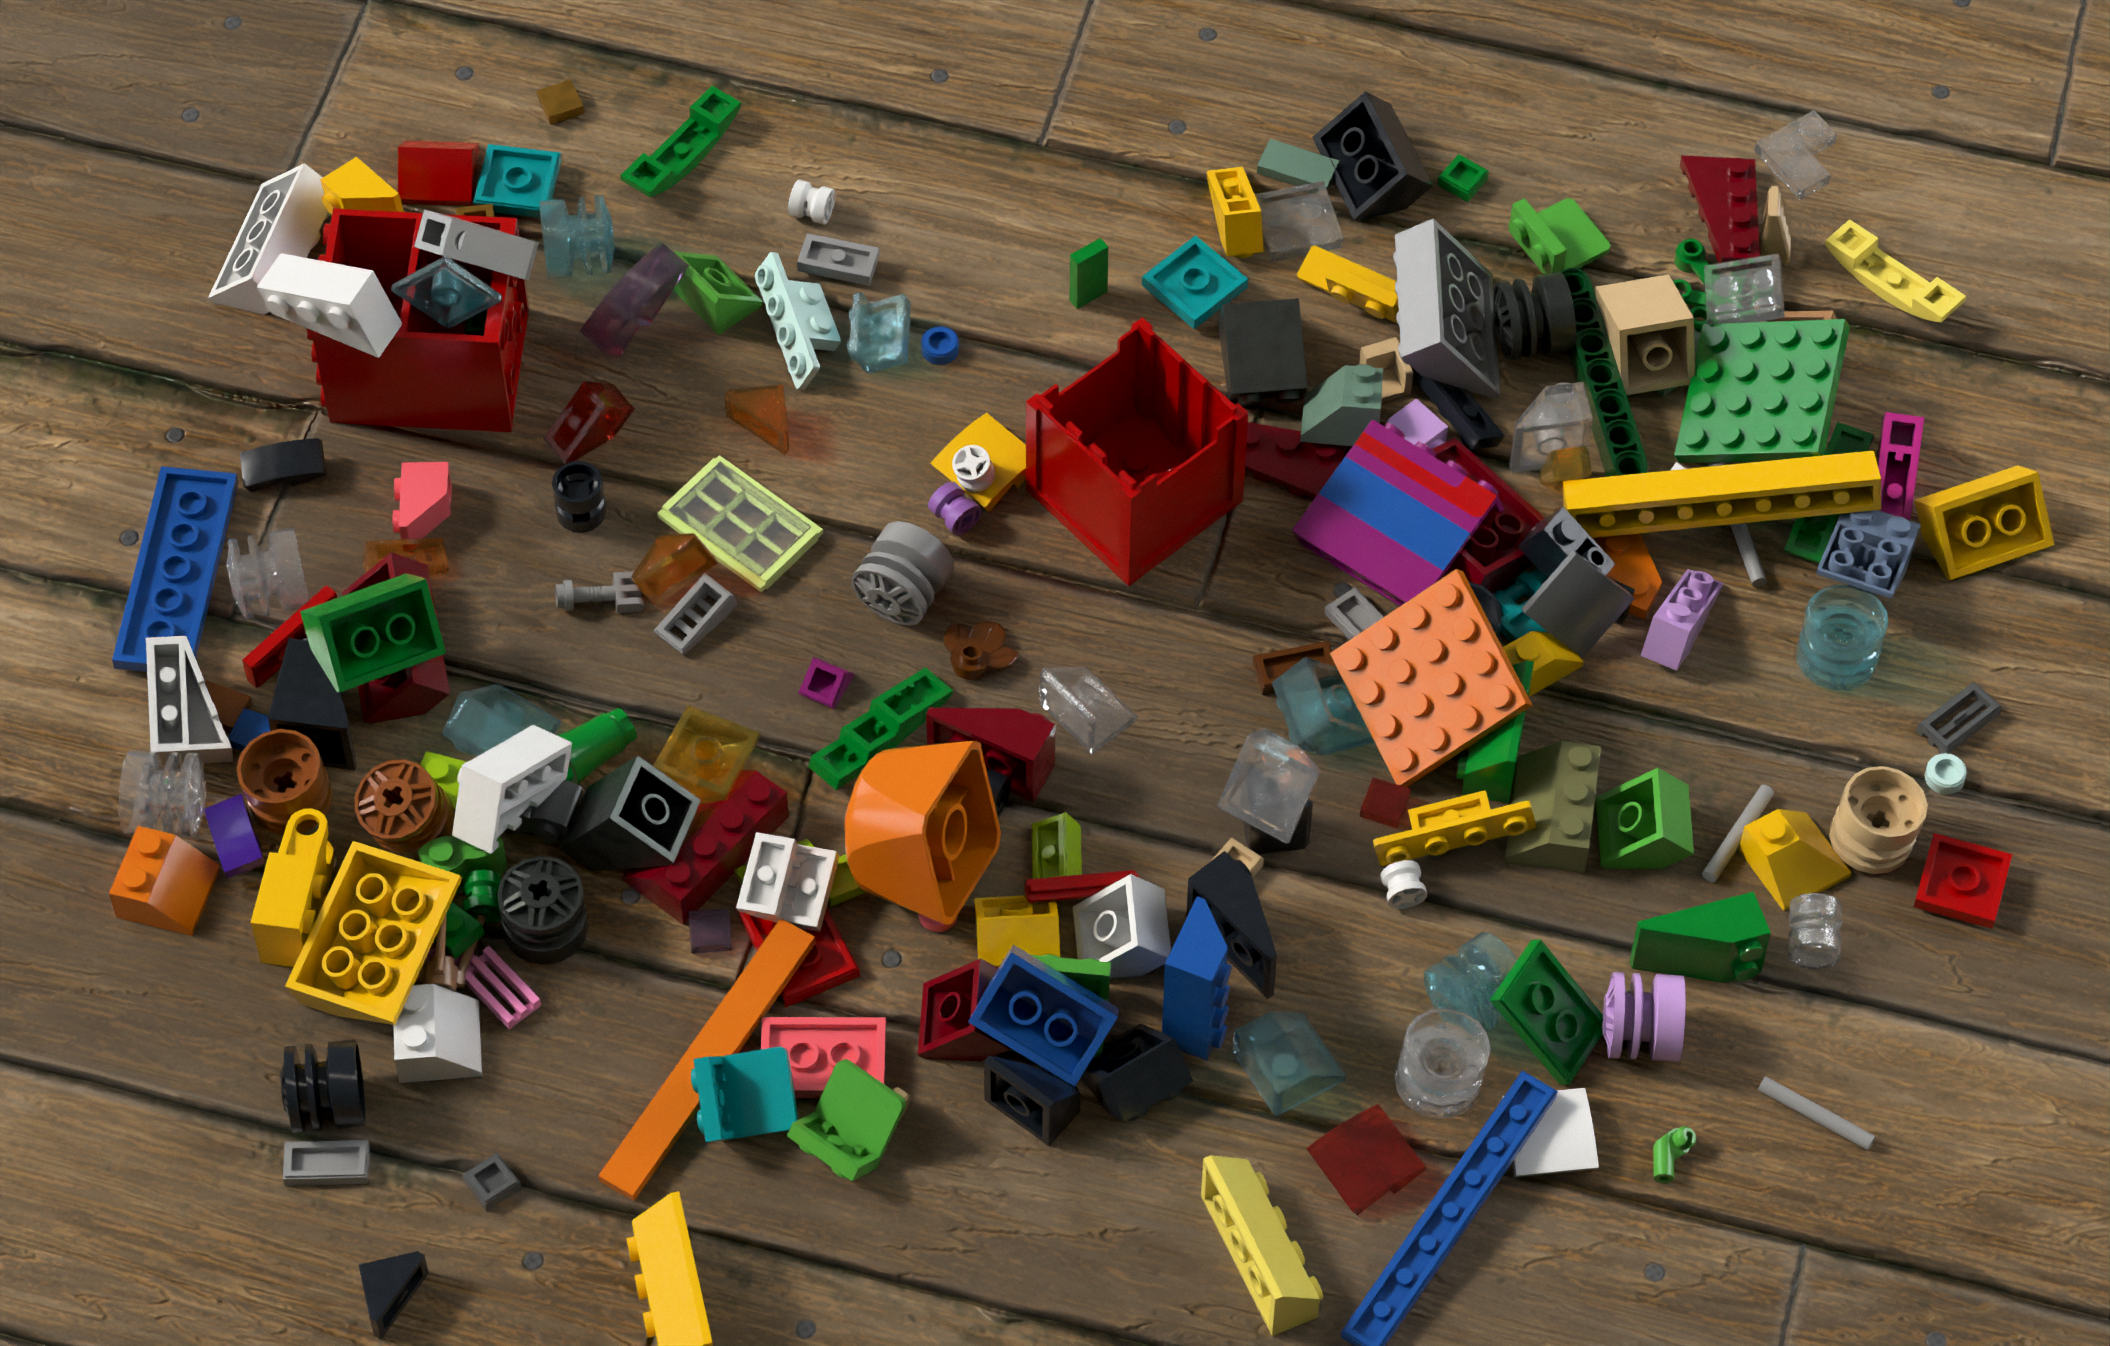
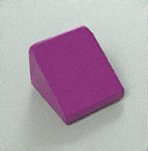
(825, 682)

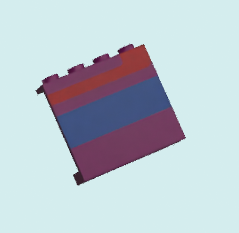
(1394, 514)

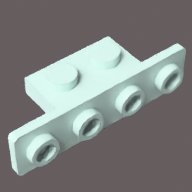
(798, 317)

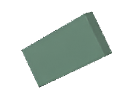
(1295, 165)

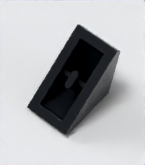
(390, 1286)

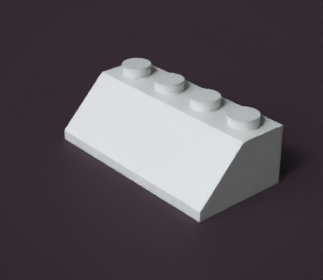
(280, 220)

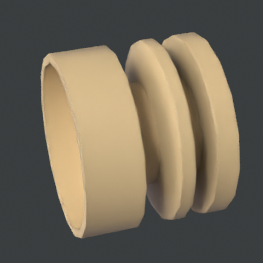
(1878, 819)

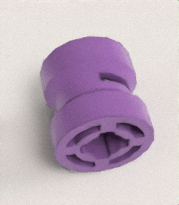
(956, 510)

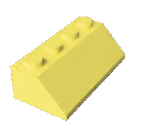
(1259, 1243)

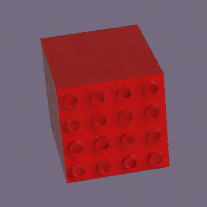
(426, 371)

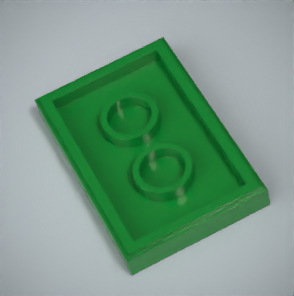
(1549, 1011)

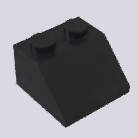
(1137, 1072)

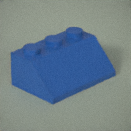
(1044, 1015)

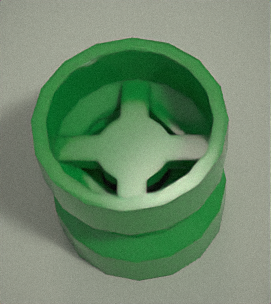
(481, 894)

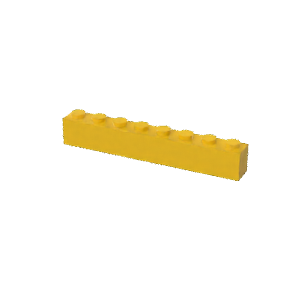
(1725, 494)

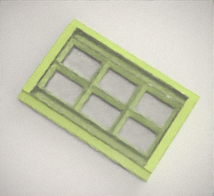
(741, 523)

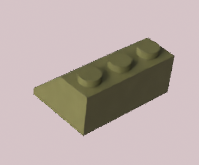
(1562, 793)

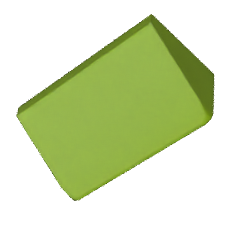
(1056, 847)

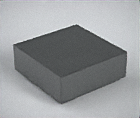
(491, 1181)

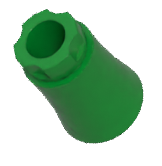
(597, 742)

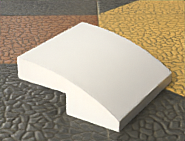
(787, 881)
(1561, 1140)

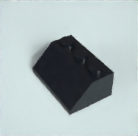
(1375, 157)

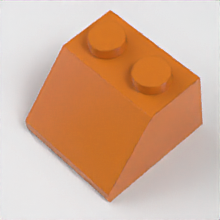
(163, 882)

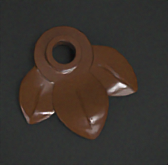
(978, 649)

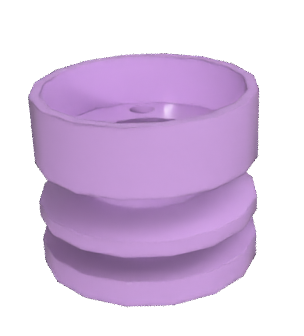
(1645, 1016)

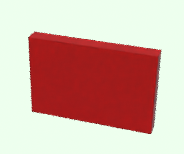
(822, 969)

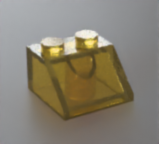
(706, 754)

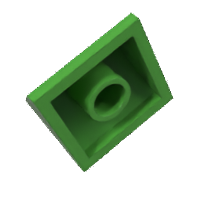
(715, 292)

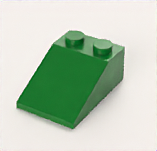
(1706, 941)

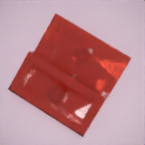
(1366, 1158)

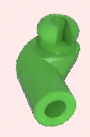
(1669, 1149)

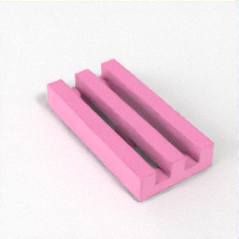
(479, 965)

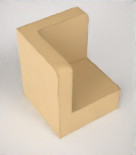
(1396, 374)

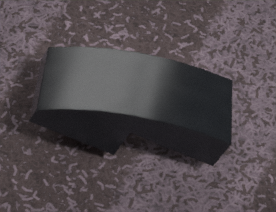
(283, 461)

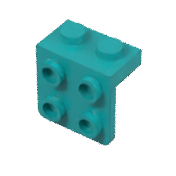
(744, 1094)

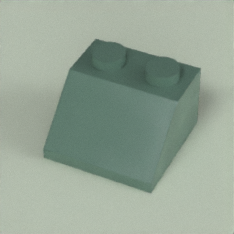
(1342, 406)

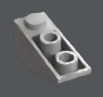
(476, 244)

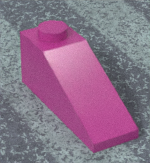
(1898, 461)

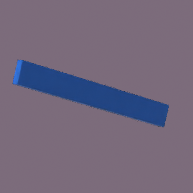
(1449, 1213)

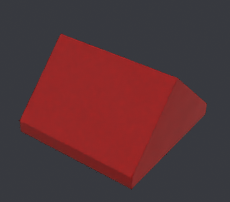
(437, 172)

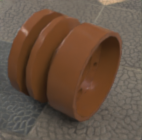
(281, 776)
(421, 817)

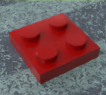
(1963, 880)

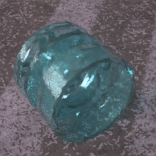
(576, 236)
(1841, 637)
(1471, 978)

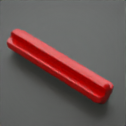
(1071, 886)

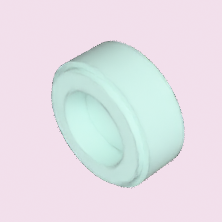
(1945, 774)

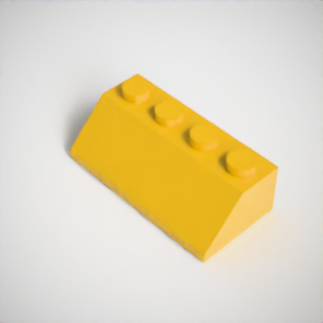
(668, 1276)

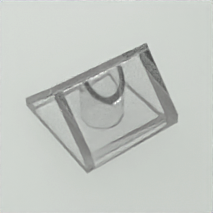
(1083, 705)

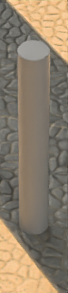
(1734, 837)
(1816, 1113)

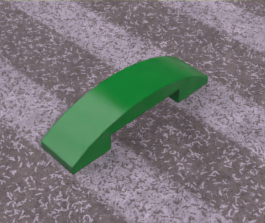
(686, 146)

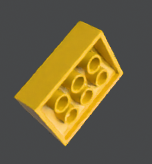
(372, 935)

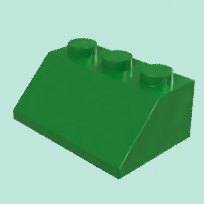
(374, 631)
(1494, 757)

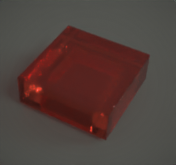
(1385, 802)

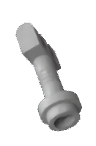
(623, 592)

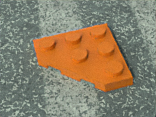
(1633, 568)

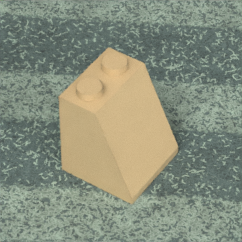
(1649, 333)

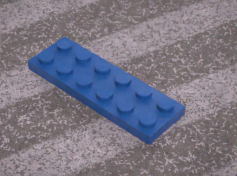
(176, 562)

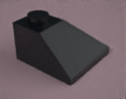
(1031, 1097)

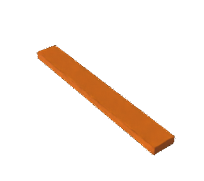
(721, 1036)

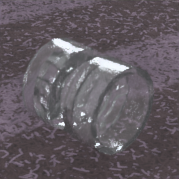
(1815, 931)

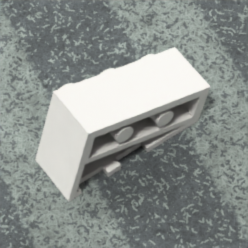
(331, 300)
(180, 705)
(506, 782)

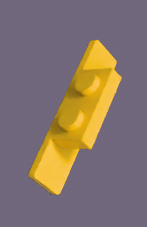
(1350, 283)
(1453, 825)

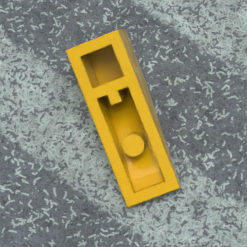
(1236, 212)

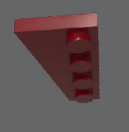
(1726, 203)

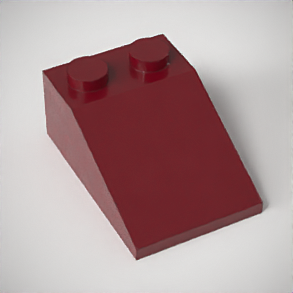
(1009, 738)

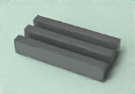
(1938, 737)

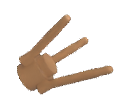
(442, 968)

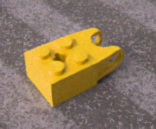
(292, 890)

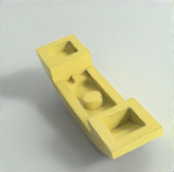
(1890, 279)

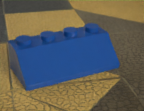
(1197, 985)

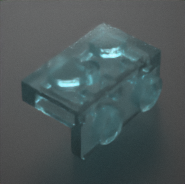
(879, 332)

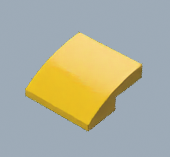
(1004, 450)

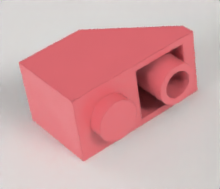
(423, 498)

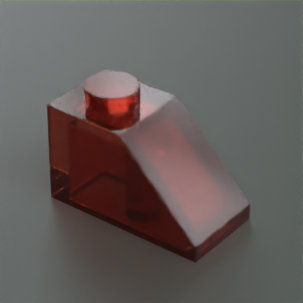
(588, 420)

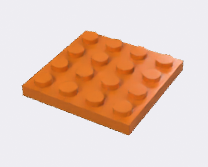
(1430, 679)

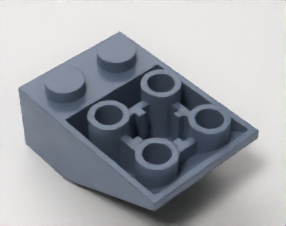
(1870, 551)

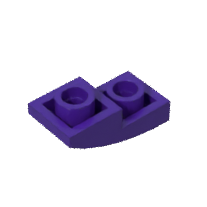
(234, 836)

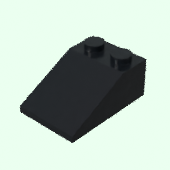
(1240, 918)

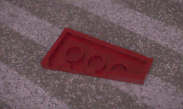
(1282, 458)

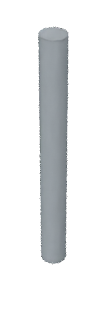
(1747, 549)

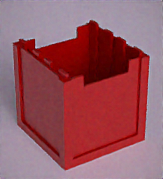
(1130, 421)

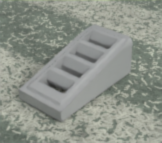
(695, 596)

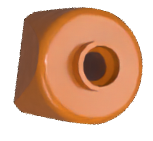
(922, 827)

